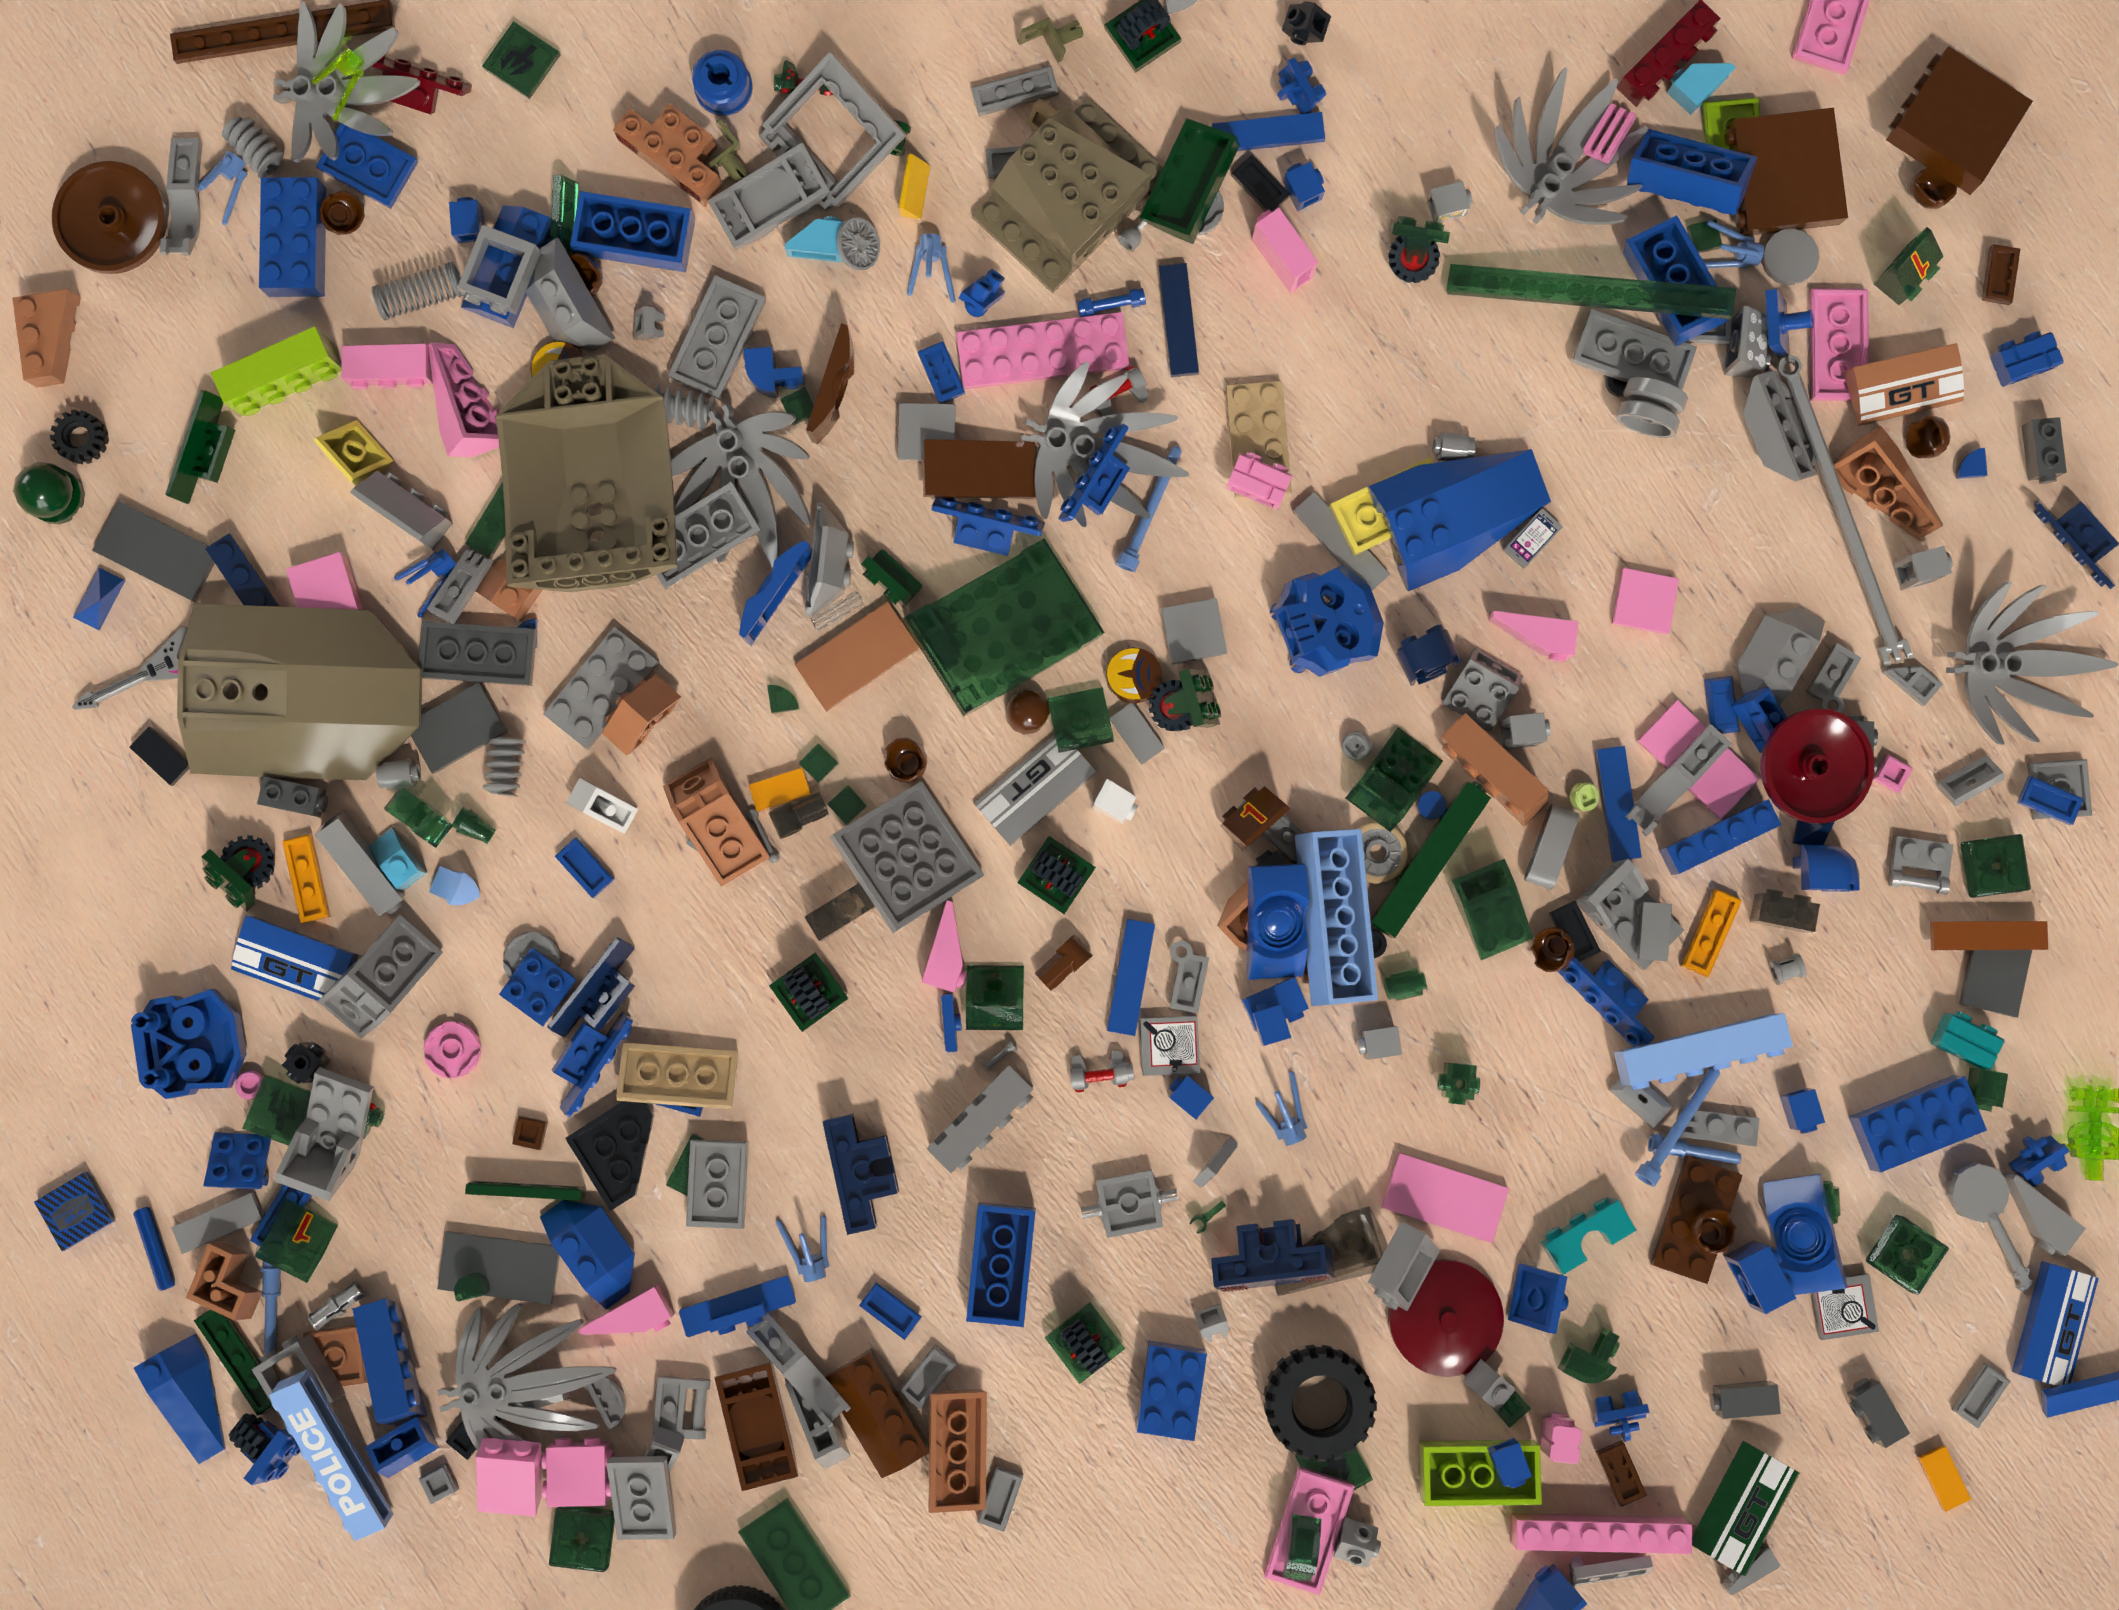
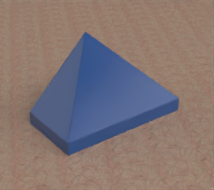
(99, 599)

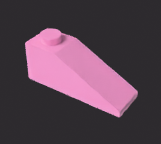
(1542, 634)
(946, 958)
(636, 1315)

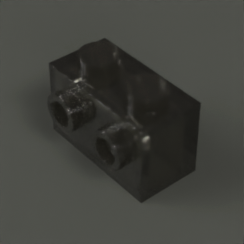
(1783, 912)

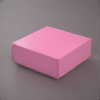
(1892, 773)

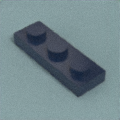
(240, 573)

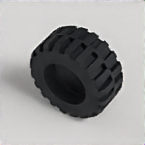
(1342, 1435)

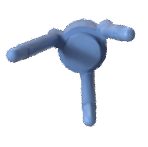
(229, 167)
(930, 250)
(1747, 252)
(1291, 1129)
(811, 1265)

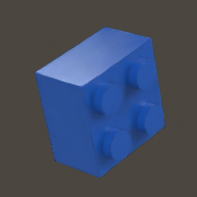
(1760, 1276)

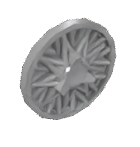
(858, 243)

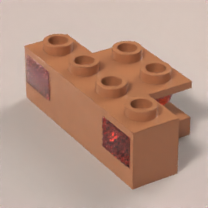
(674, 148)

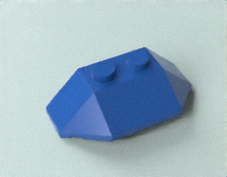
(591, 1249)

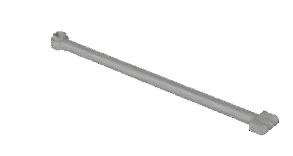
(1844, 515)

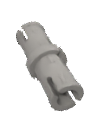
(336, 1305)

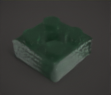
(2006, 851)
(1924, 1250)
(597, 1527)

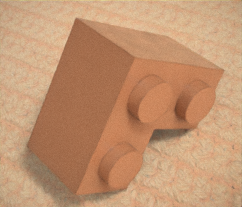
(639, 713)
(218, 1283)

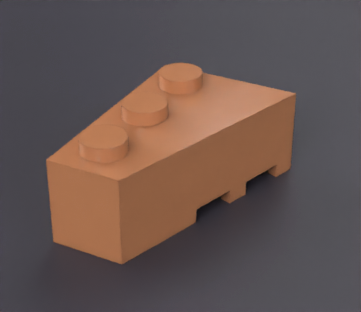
(44, 334)

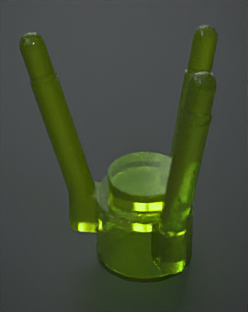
(347, 64)

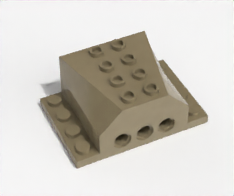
(1066, 192)

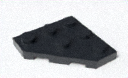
(615, 1150)

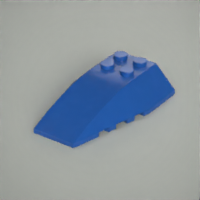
(1457, 510)

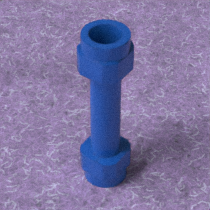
(1135, 298)

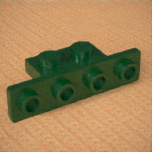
(202, 448)

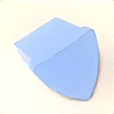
(454, 887)

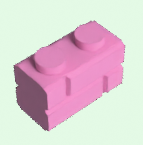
(1258, 480)
(1560, 1438)

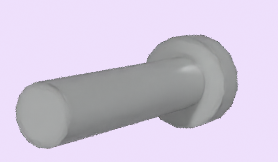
(1010, 1047)

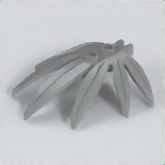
(323, 98)
(1550, 179)
(1072, 442)
(740, 454)
(1992, 662)
(489, 1392)

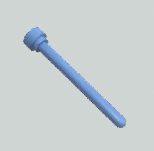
(1129, 557)
(1650, 1171)

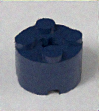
(1428, 655)

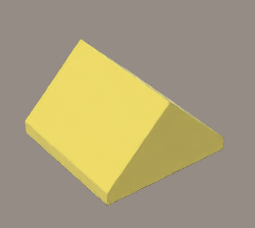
(354, 451)

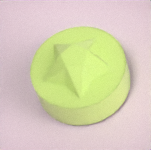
(1584, 796)

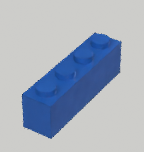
(1720, 837)

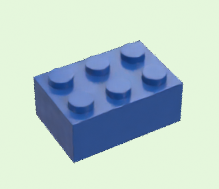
(1171, 1390)

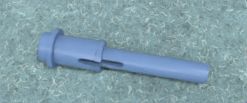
(1681, 1149)
(270, 1291)

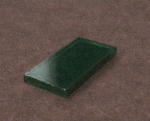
(793, 1560)

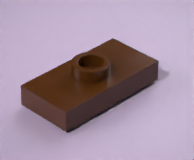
(2001, 274)
(1621, 1473)

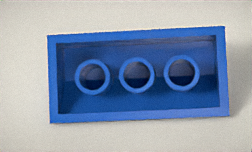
(1691, 171)
(500, 267)

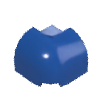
(1827, 869)

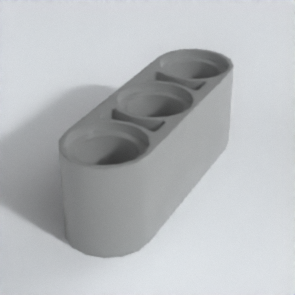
(1551, 846)

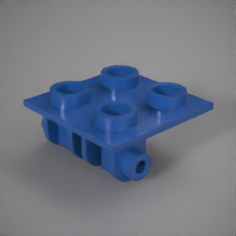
(537, 986)
(238, 1161)

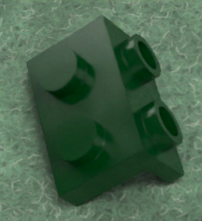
(897, 581)

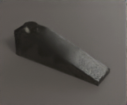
(1355, 1247)

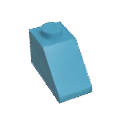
(1697, 83)
(816, 241)
(397, 860)

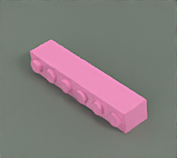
(1601, 1533)

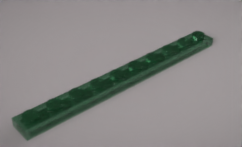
(1591, 291)

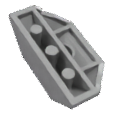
(565, 301)
(1778, 428)
(828, 561)
(1779, 651)

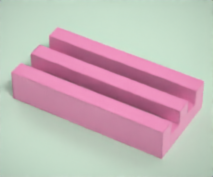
(1610, 112)

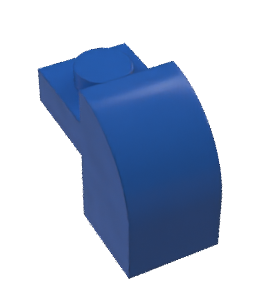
(764, 376)

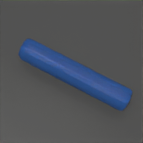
(154, 1248)

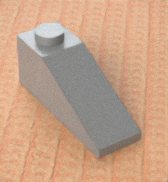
(2044, 1219)
(825, 1443)

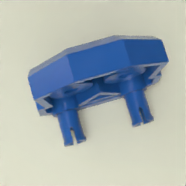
(1313, 626)
(213, 1040)

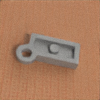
(1833, 676)
(1189, 979)

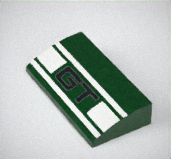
(1744, 1508)

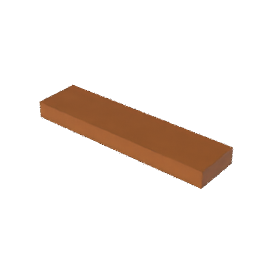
(1989, 935)

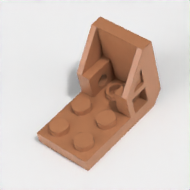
(714, 822)

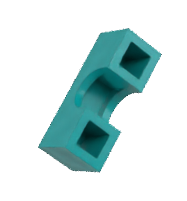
(1564, 1244)

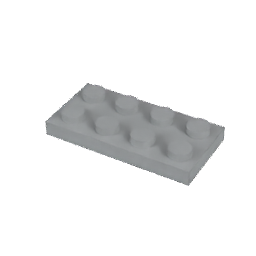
(717, 337)
(1631, 351)
(593, 691)

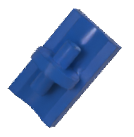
(1297, 87)
(983, 293)
(2038, 1156)
(1632, 1410)

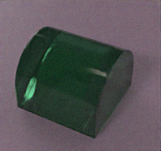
(471, 1286)

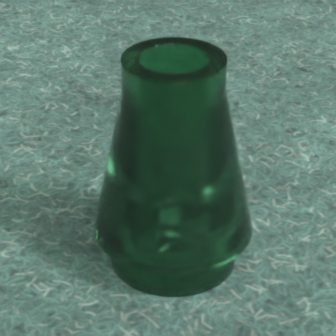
(473, 826)

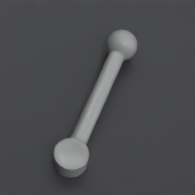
(753, 816)

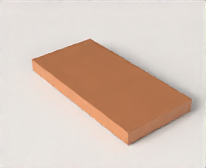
(857, 656)

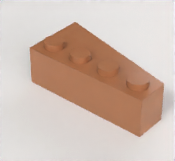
(1495, 769)

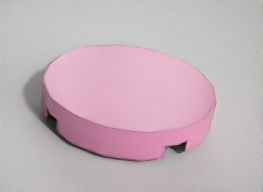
(452, 1049)

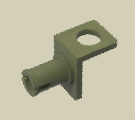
(1054, 37)
(727, 158)

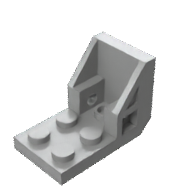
(1616, 907)
(381, 977)
(329, 1137)

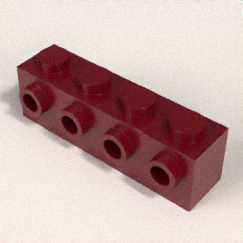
(1662, 60)

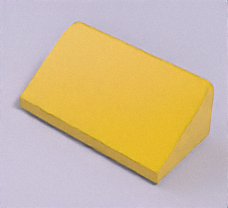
(914, 187)

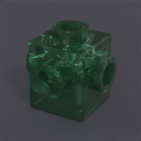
(1469, 1082)

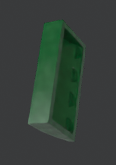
(1190, 180)

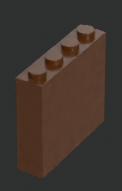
(1958, 119)
(1795, 171)

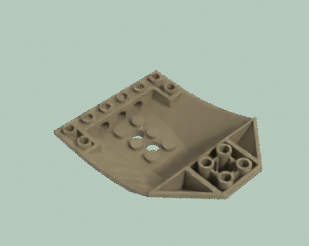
(581, 439)
(334, 700)

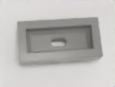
(1970, 780)
(1651, 1111)

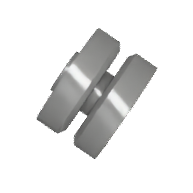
(1651, 407)

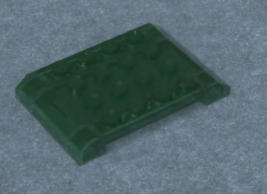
(1003, 627)

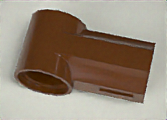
(1067, 959)

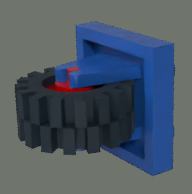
(265, 1447)

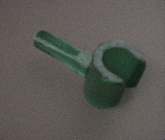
(1207, 1216)

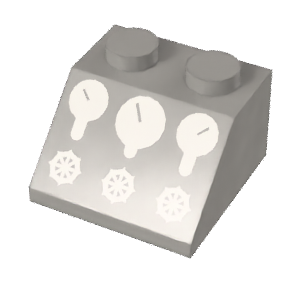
(1748, 346)

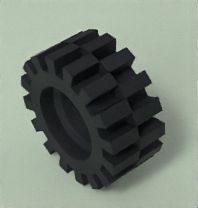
(66, 427)

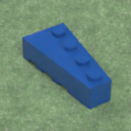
(388, 1363)

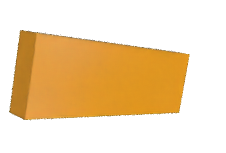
(306, 878)
(1711, 933)

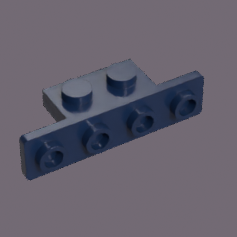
(2084, 534)
(598, 993)

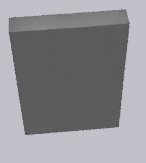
(457, 728)
(1995, 980)

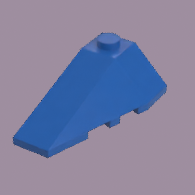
(183, 1392)
(1551, 1592)

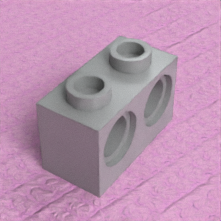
(1923, 567)
(1524, 730)

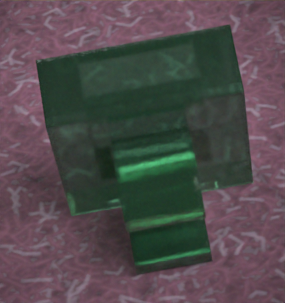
(1513, 1409)

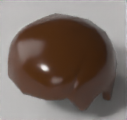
(1931, 189)
(341, 213)
(589, 272)
(1927, 437)
(1027, 711)
(905, 760)
(1553, 949)
(1713, 1230)

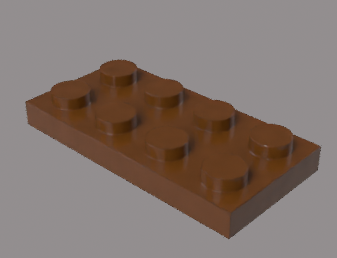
(1697, 1189)

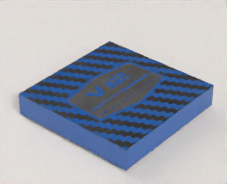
(74, 1211)

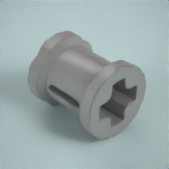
(1787, 969)

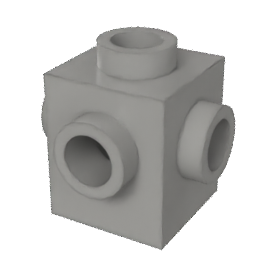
(1357, 1543)

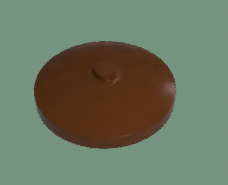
(109, 217)

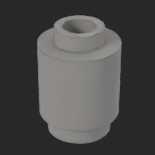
(1453, 446)
(397, 774)

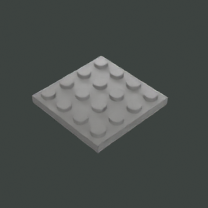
(906, 856)

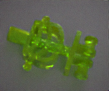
(2094, 1159)

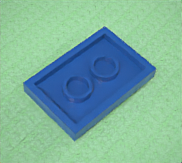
(369, 165)

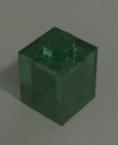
(1987, 1088)

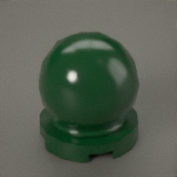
(48, 492)

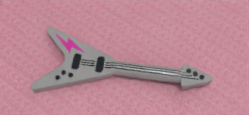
(160, 666)

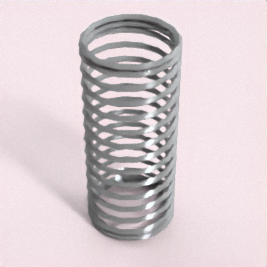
(380, 298)

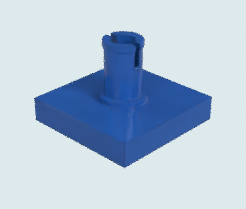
(1780, 322)
(1538, 1298)

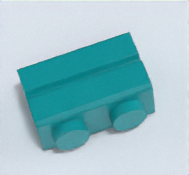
(1968, 1041)

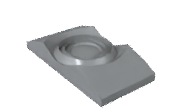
(769, 197)

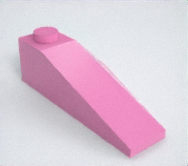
(462, 407)

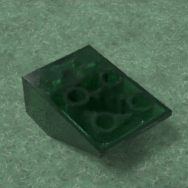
(1394, 779)
(1491, 909)

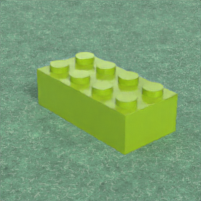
(277, 372)
(1465, 1476)

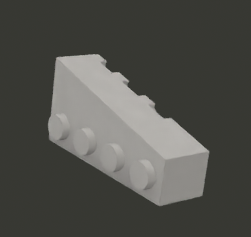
(980, 1118)

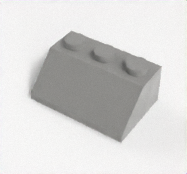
(403, 508)

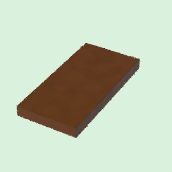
(978, 469)

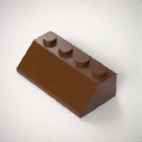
(878, 1414)

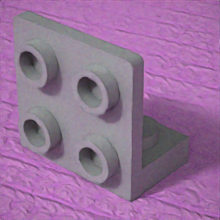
(1483, 689)

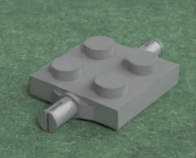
(1129, 1203)

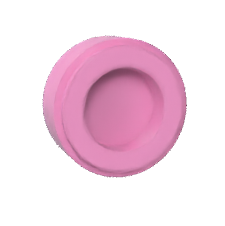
(248, 1084)

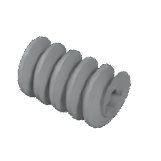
(253, 146)
(686, 408)
(503, 766)

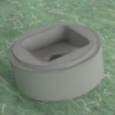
(1357, 745)

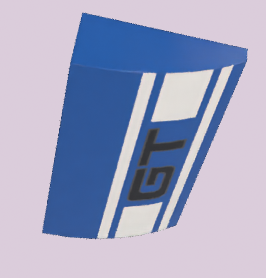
(289, 958)
(2055, 1324)

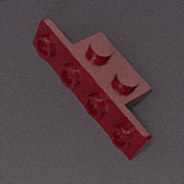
(425, 95)

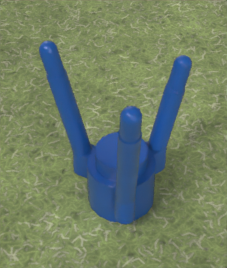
(439, 563)

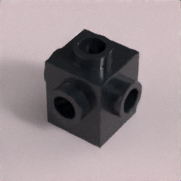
(1306, 23)
(314, 1057)

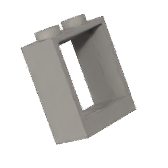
(508, 243)
(1403, 1267)
(310, 1357)

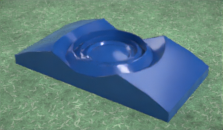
(773, 590)
(1277, 921)
(1804, 1233)

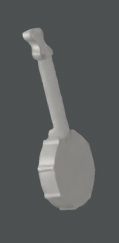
(1982, 1195)

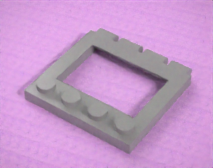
(861, 106)

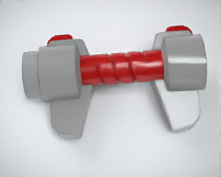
(1134, 383)
(1119, 1072)

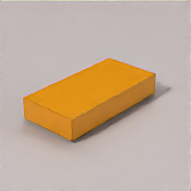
(779, 789)
(1944, 1478)

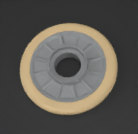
(1396, 853)

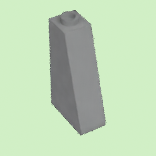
(358, 862)

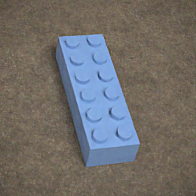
(1337, 918)

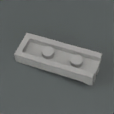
(1606, 1571)

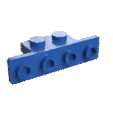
(1101, 479)
(986, 527)
(1612, 997)
(586, 1057)
(737, 1307)

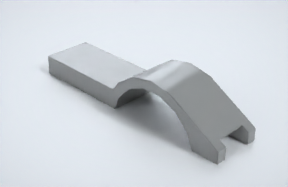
(183, 196)
(1678, 778)
(798, 1369)

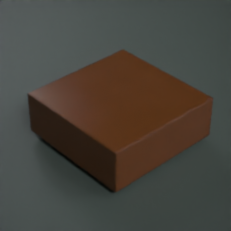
(530, 1132)

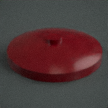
(1817, 766)
(1450, 1321)

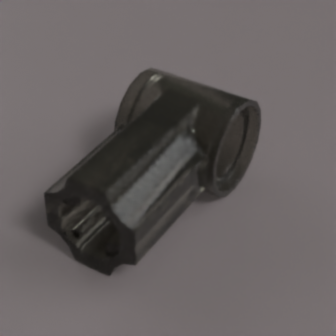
(792, 817)

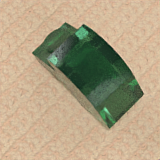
(419, 816)
(1591, 1366)
(1302, 1548)

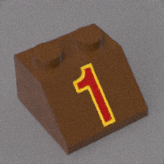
(1253, 817)

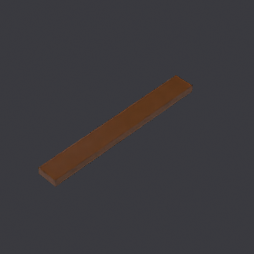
(274, 32)

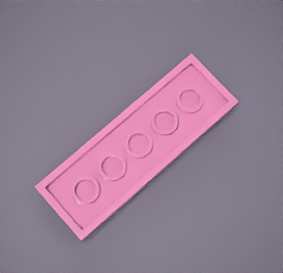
(1042, 350)

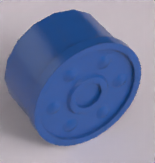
(722, 83)

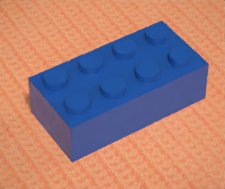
(633, 231)
(292, 237)
(1670, 256)
(1917, 1123)
(1000, 1264)

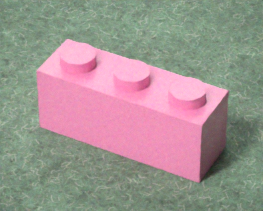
(386, 365)

